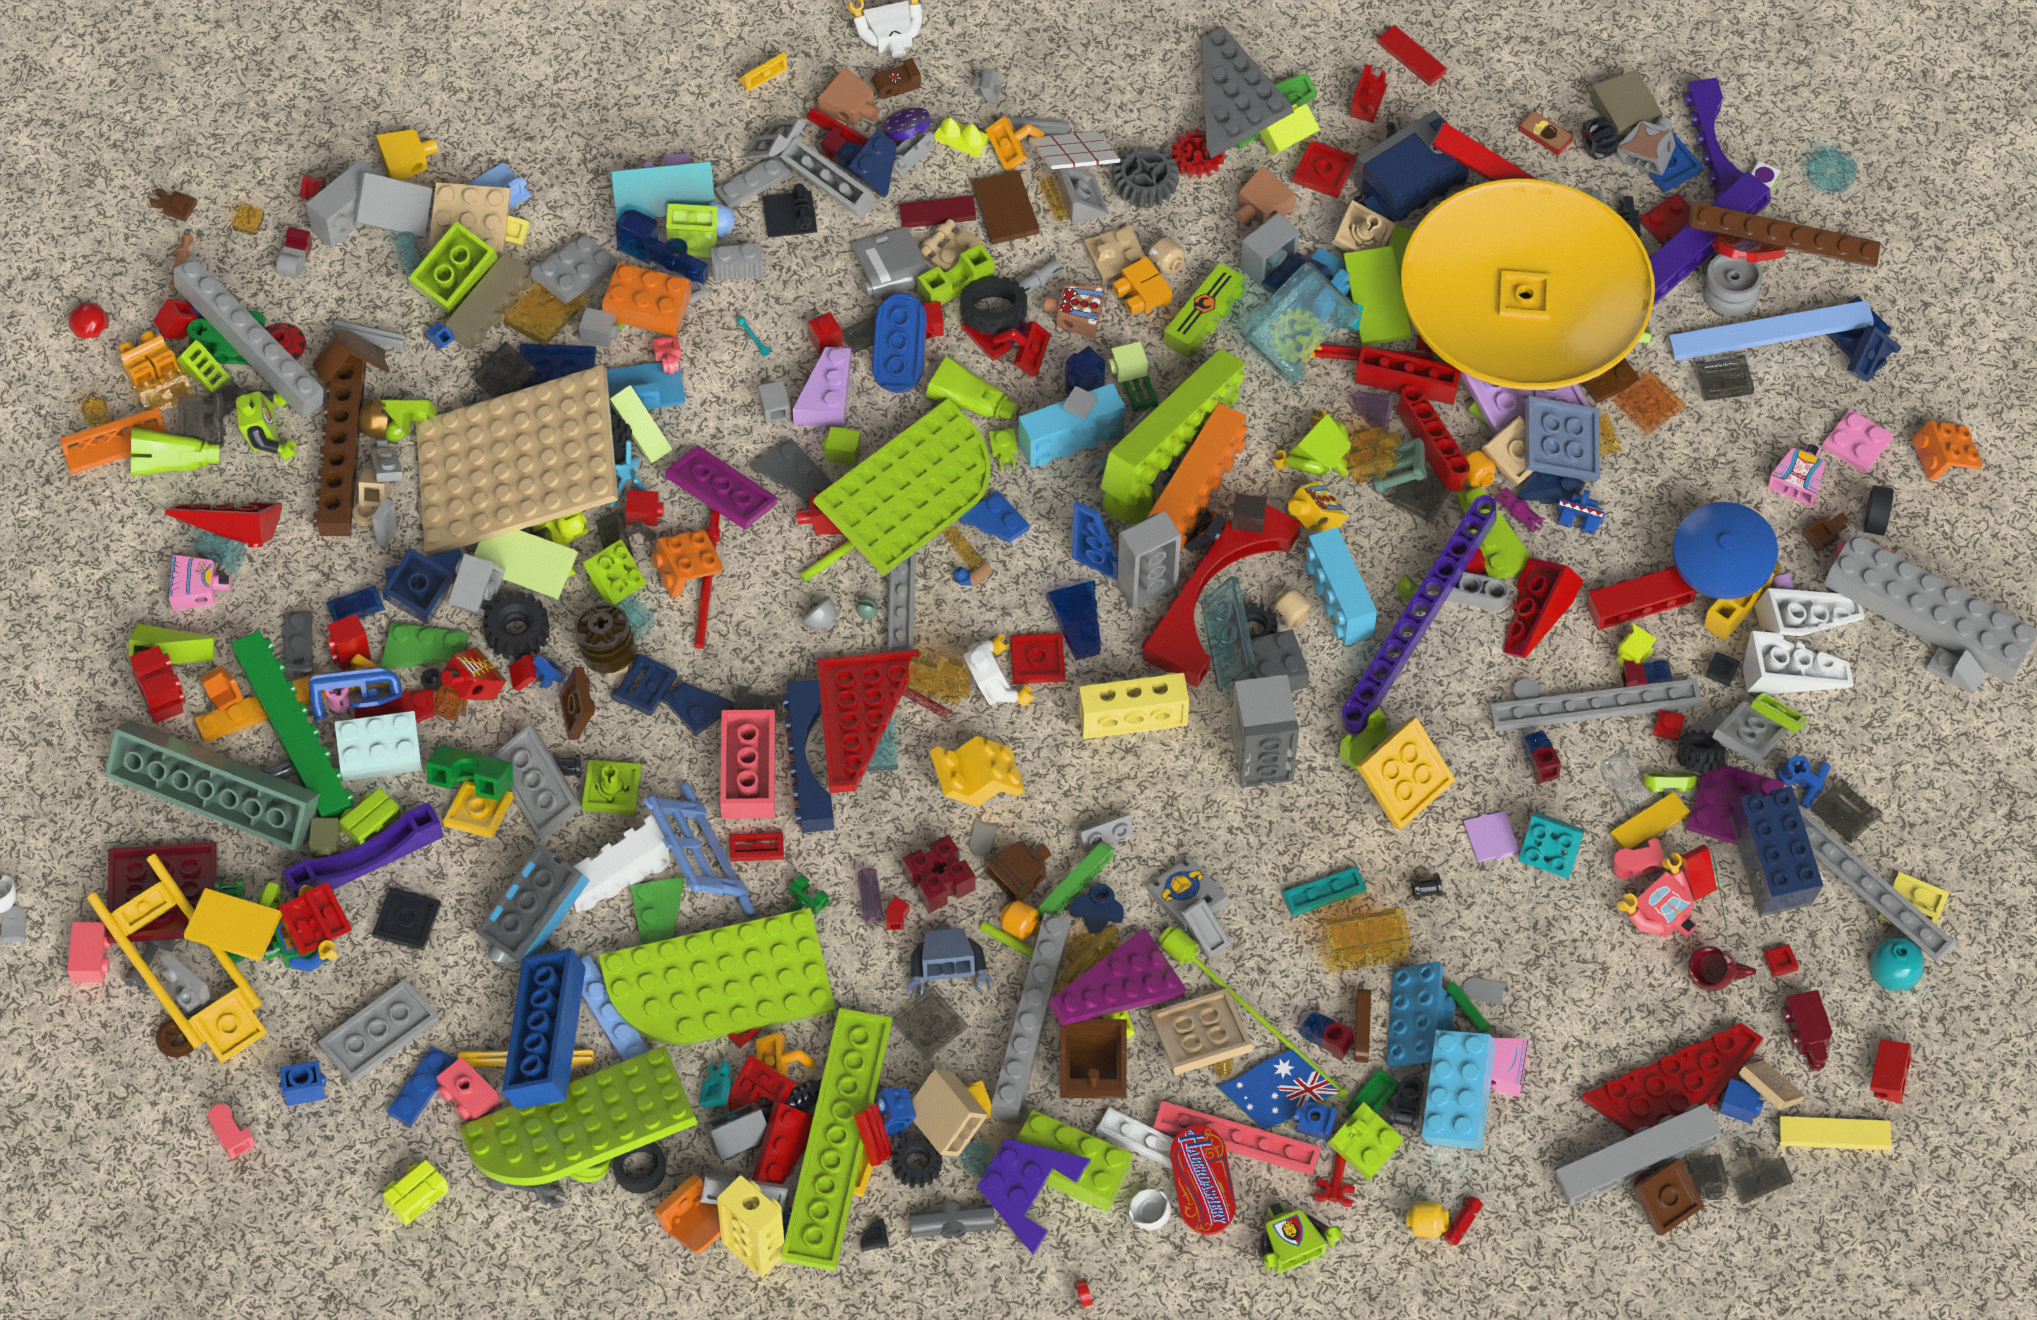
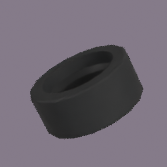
(1878, 510)
(641, 1185)

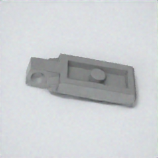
(385, 462)

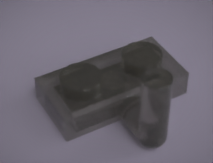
(613, 528)
(1762, 1177)

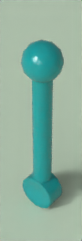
(764, 350)

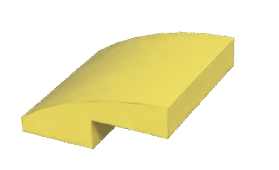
(1922, 895)

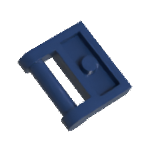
(651, 687)

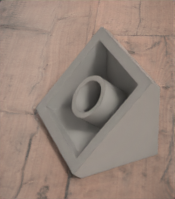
(1081, 195)

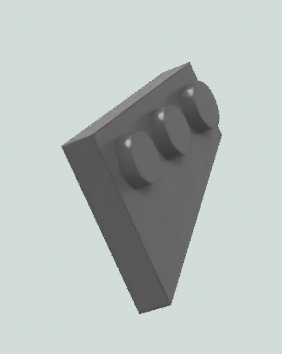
(792, 469)

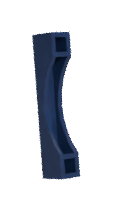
(814, 801)

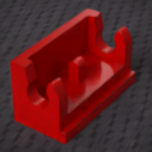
(1368, 95)
(1891, 1070)

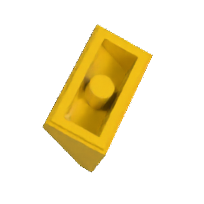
(764, 72)

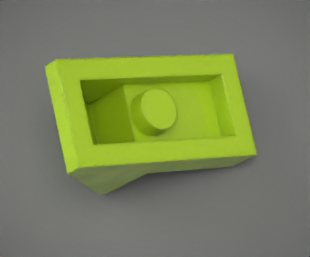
(403, 410)

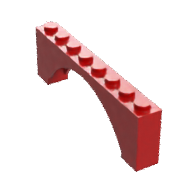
(1175, 640)

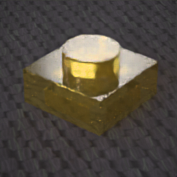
(248, 220)

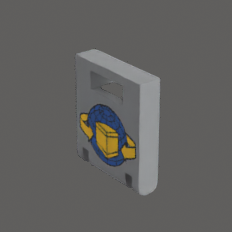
(1182, 887)

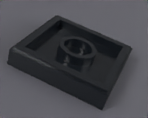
(406, 919)

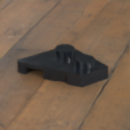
(1206, 530)

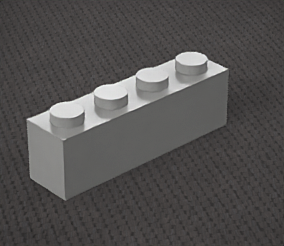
(828, 178)

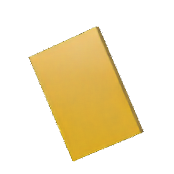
(232, 924)

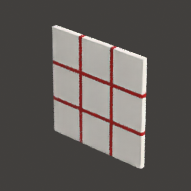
(1074, 150)

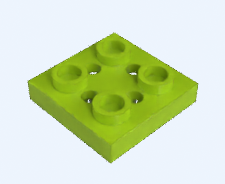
(609, 574)
(612, 779)

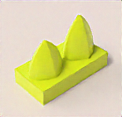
(961, 137)

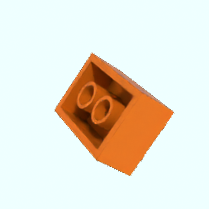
(647, 299)

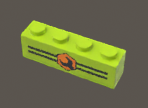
(1204, 310)

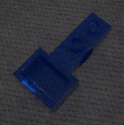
(639, 239)

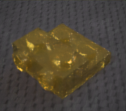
(941, 681)

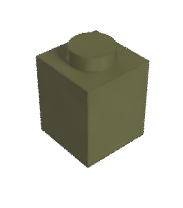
(324, 837)

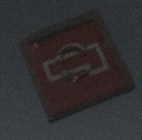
(929, 1023)

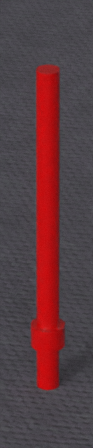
(713, 532)

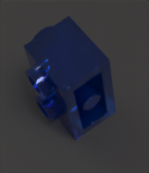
(1084, 371)

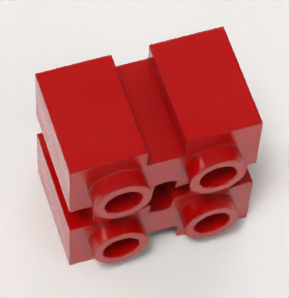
(158, 683)

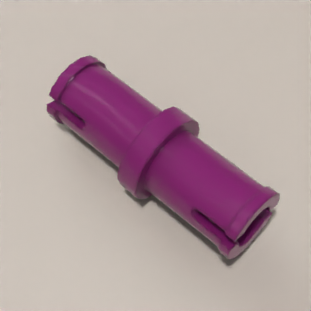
(1519, 509)

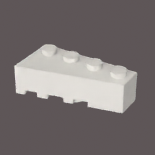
(623, 864)

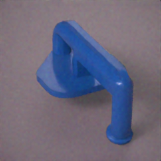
(353, 678)

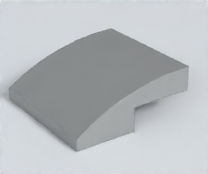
(776, 140)

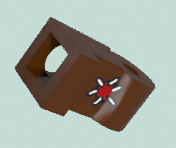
(897, 80)

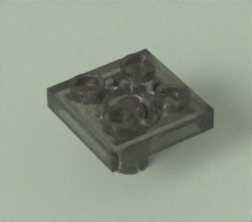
(500, 369)

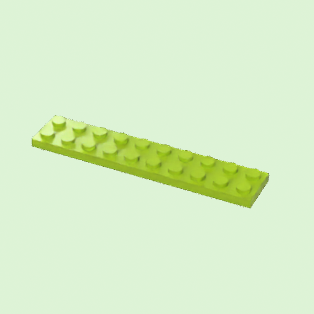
(834, 1140)

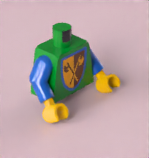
(284, 947)

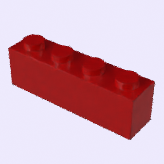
(1395, 371)
(1638, 597)

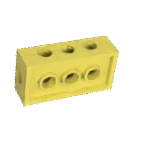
(1136, 713)
(751, 1225)

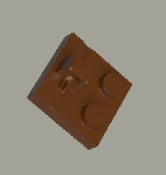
(1611, 382)
(576, 703)
(1668, 1197)

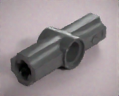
(952, 1220)

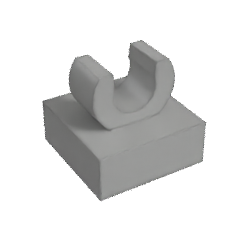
(988, 86)

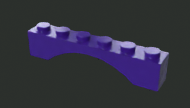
(1705, 103)
(409, 833)

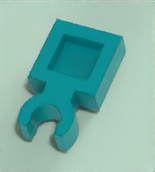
(716, 1088)

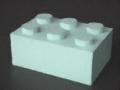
(378, 746)

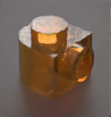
(449, 703)

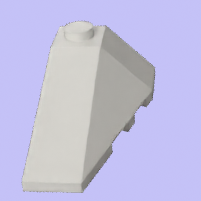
(1804, 611)

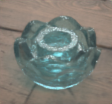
(975, 1151)

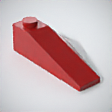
(245, 524)
(1543, 597)

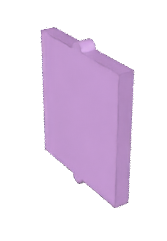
(1491, 836)

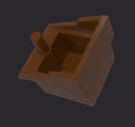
(1094, 1059)

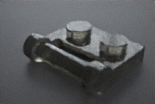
(1724, 383)
(1841, 815)

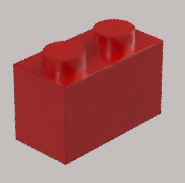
(346, 640)

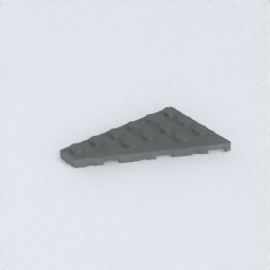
(1236, 94)

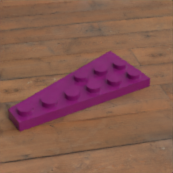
(1123, 980)

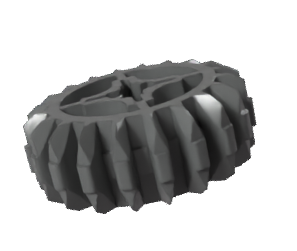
(1142, 184)

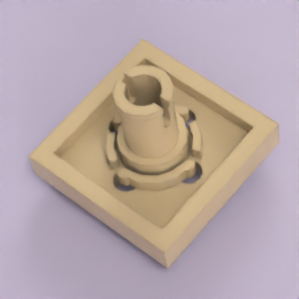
(1364, 226)

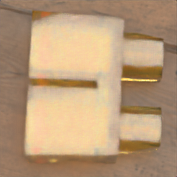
(1372, 453)

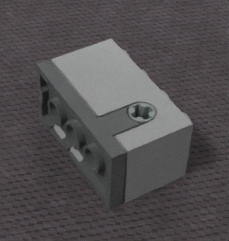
(1264, 730)

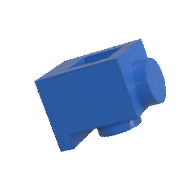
(1319, 1129)

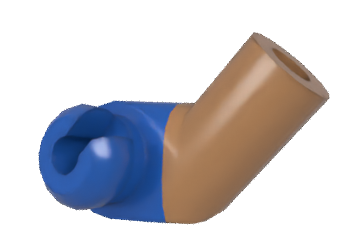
(971, 578)

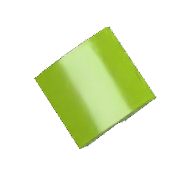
(694, 225)

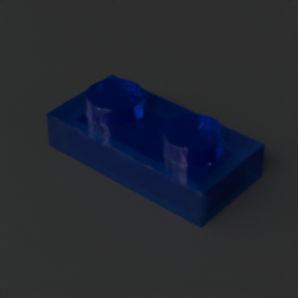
(363, 603)

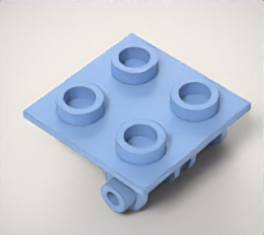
(503, 177)

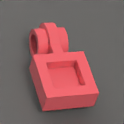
(668, 352)

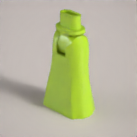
(969, 391)
(163, 452)

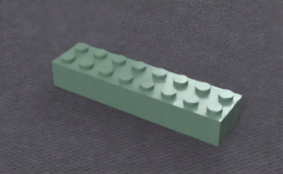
(211, 785)

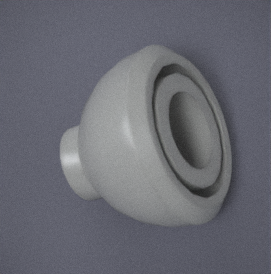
(822, 616)

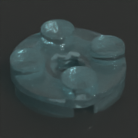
(1835, 159)

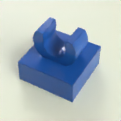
(549, 669)

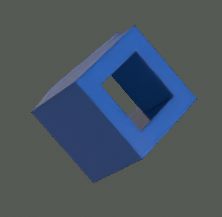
(439, 335)

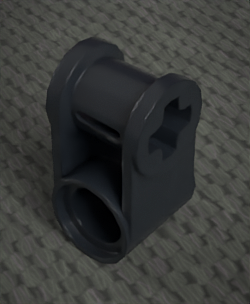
(1406, 1106)

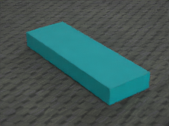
(1324, 891)

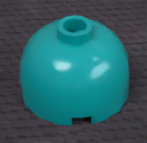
(1897, 964)

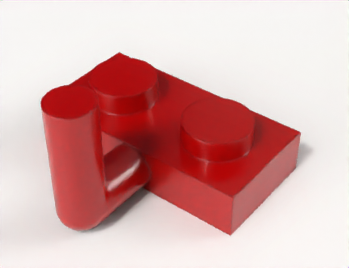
(1031, 346)

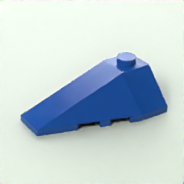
(1092, 541)

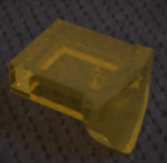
(1610, 442)

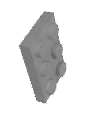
(574, 268)
(1749, 733)

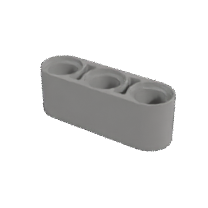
(1483, 588)

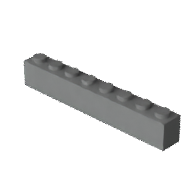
(248, 337)
(1030, 1018)

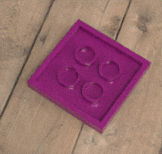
(1718, 797)

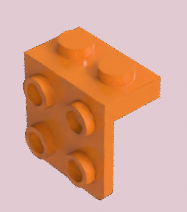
(1944, 446)
(684, 558)
(687, 1218)

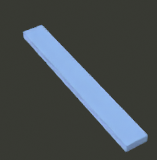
(1771, 330)

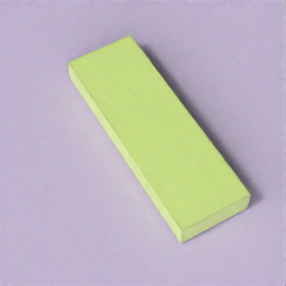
(643, 427)

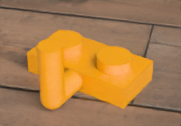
(1007, 141)
(773, 1052)

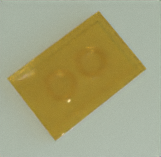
(542, 314)

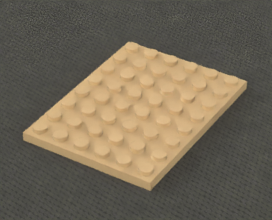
(516, 461)

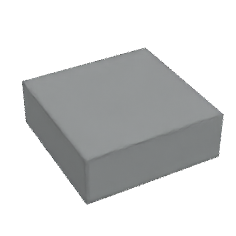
(1080, 402)

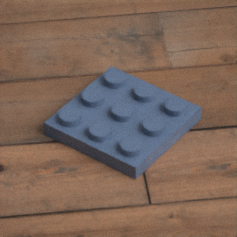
(1562, 439)

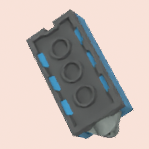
(531, 907)

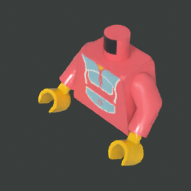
(1664, 904)

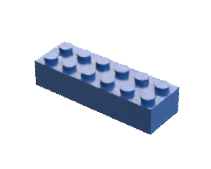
(544, 1029)

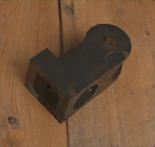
(747, 701)

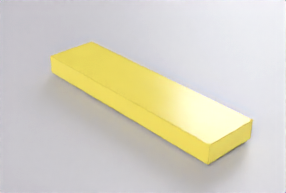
(1835, 1133)

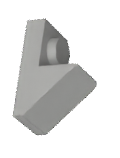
(1961, 672)

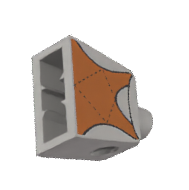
(1648, 146)

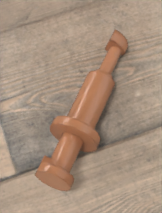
(182, 253)

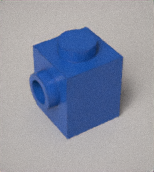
(1741, 1101)

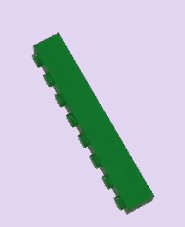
(291, 725)

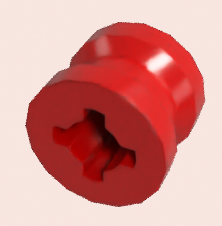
(312, 186)

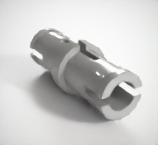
(1040, 276)

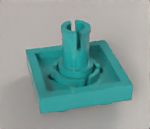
(1551, 838)

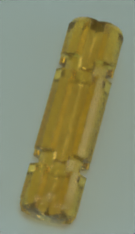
(1054, 199)
(963, 548)

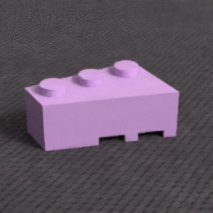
(826, 391)

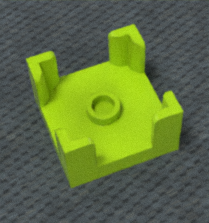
(1366, 741)

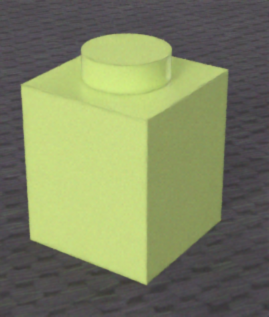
(1128, 362)

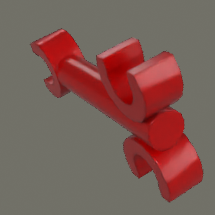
(1334, 1191)

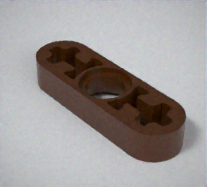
(1362, 1026)

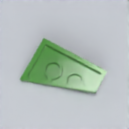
(657, 908)

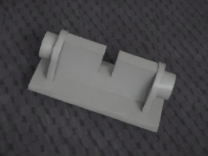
(912, 151)
(1111, 830)

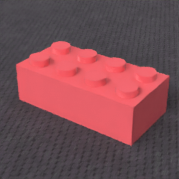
(748, 764)

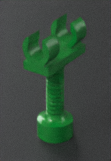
(797, 891)

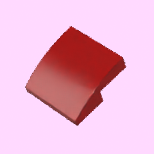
(313, 919)

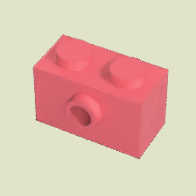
(467, 1090)

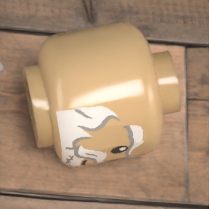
(1165, 255)

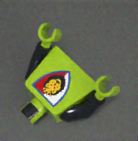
(258, 422)
(1293, 1239)

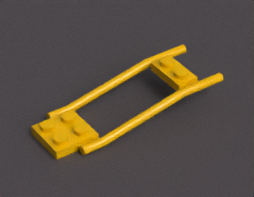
(226, 1024)

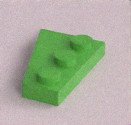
(421, 644)

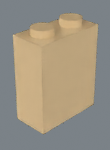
(947, 1112)

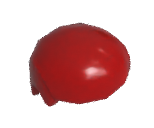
(88, 320)

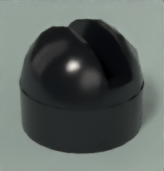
(427, 679)

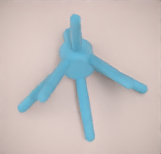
(627, 470)

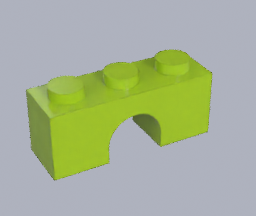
(945, 286)

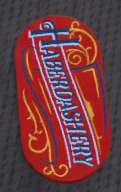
(1753, 251)
(1202, 1180)

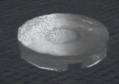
(1323, 223)

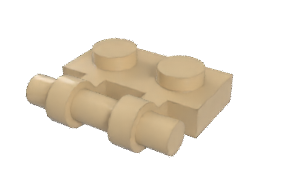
(950, 254)

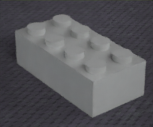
(1148, 559)

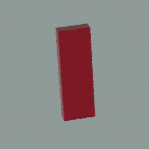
(937, 211)

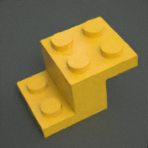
(977, 771)

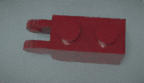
(1808, 1027)

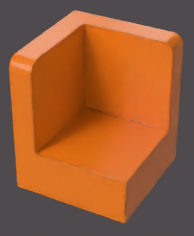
(221, 688)

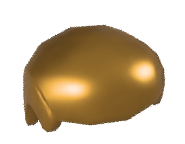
(372, 420)

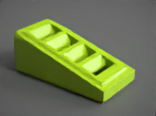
(202, 353)

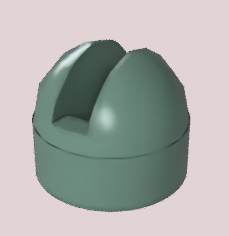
(865, 611)

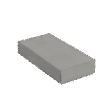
(384, 523)
(1205, 928)

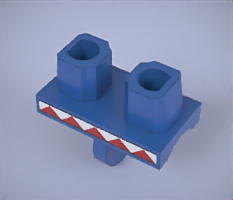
(1591, 516)

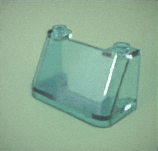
(1298, 321)

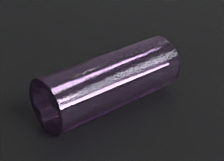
(870, 896)

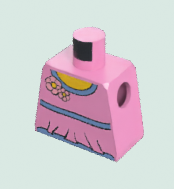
(195, 582)

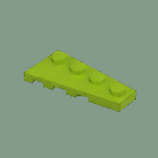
(1501, 547)

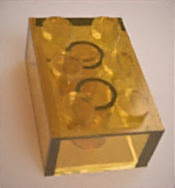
(1365, 940)

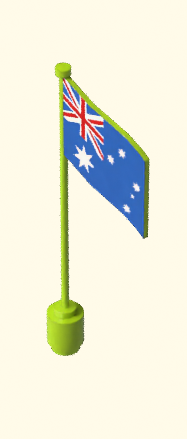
(1278, 1084)

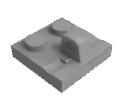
(183, 981)

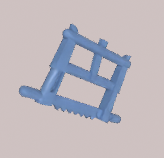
(695, 809)

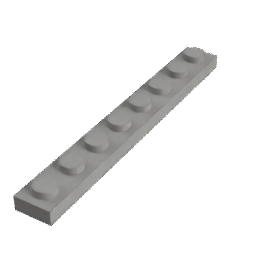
(1595, 704)
(1876, 891)

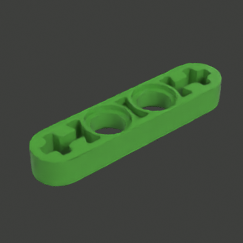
(1077, 880)

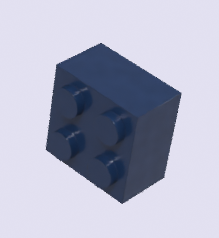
(418, 586)

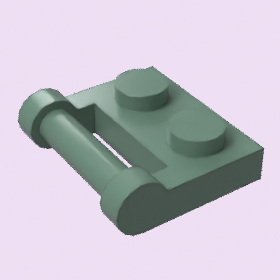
(1409, 455)

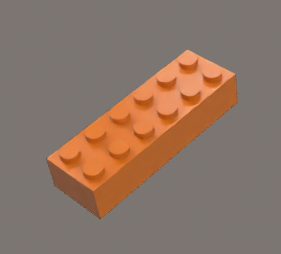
(1203, 469)

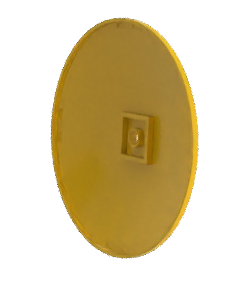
(1536, 238)

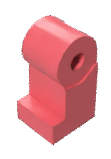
(1638, 862)
(224, 1127)

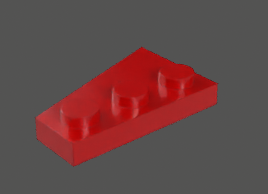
(418, 701)

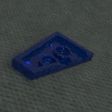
(1077, 618)

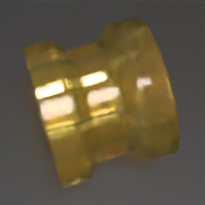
(95, 406)

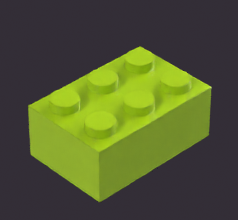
(453, 268)

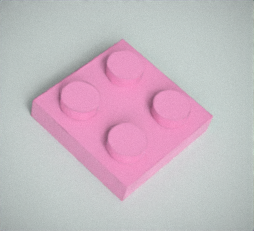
(1857, 441)

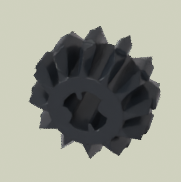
(1599, 138)

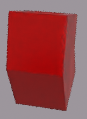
(895, 913)

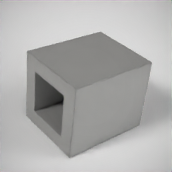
(598, 327)
(774, 401)

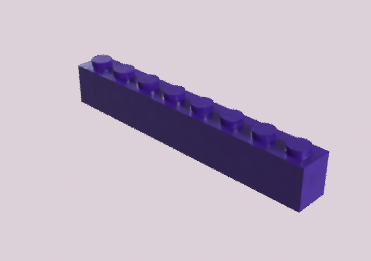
(1692, 247)

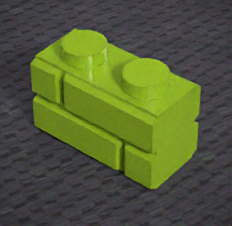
(369, 817)

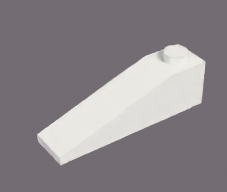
(1786, 667)

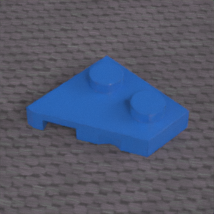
(996, 518)

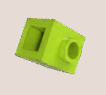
(842, 445)

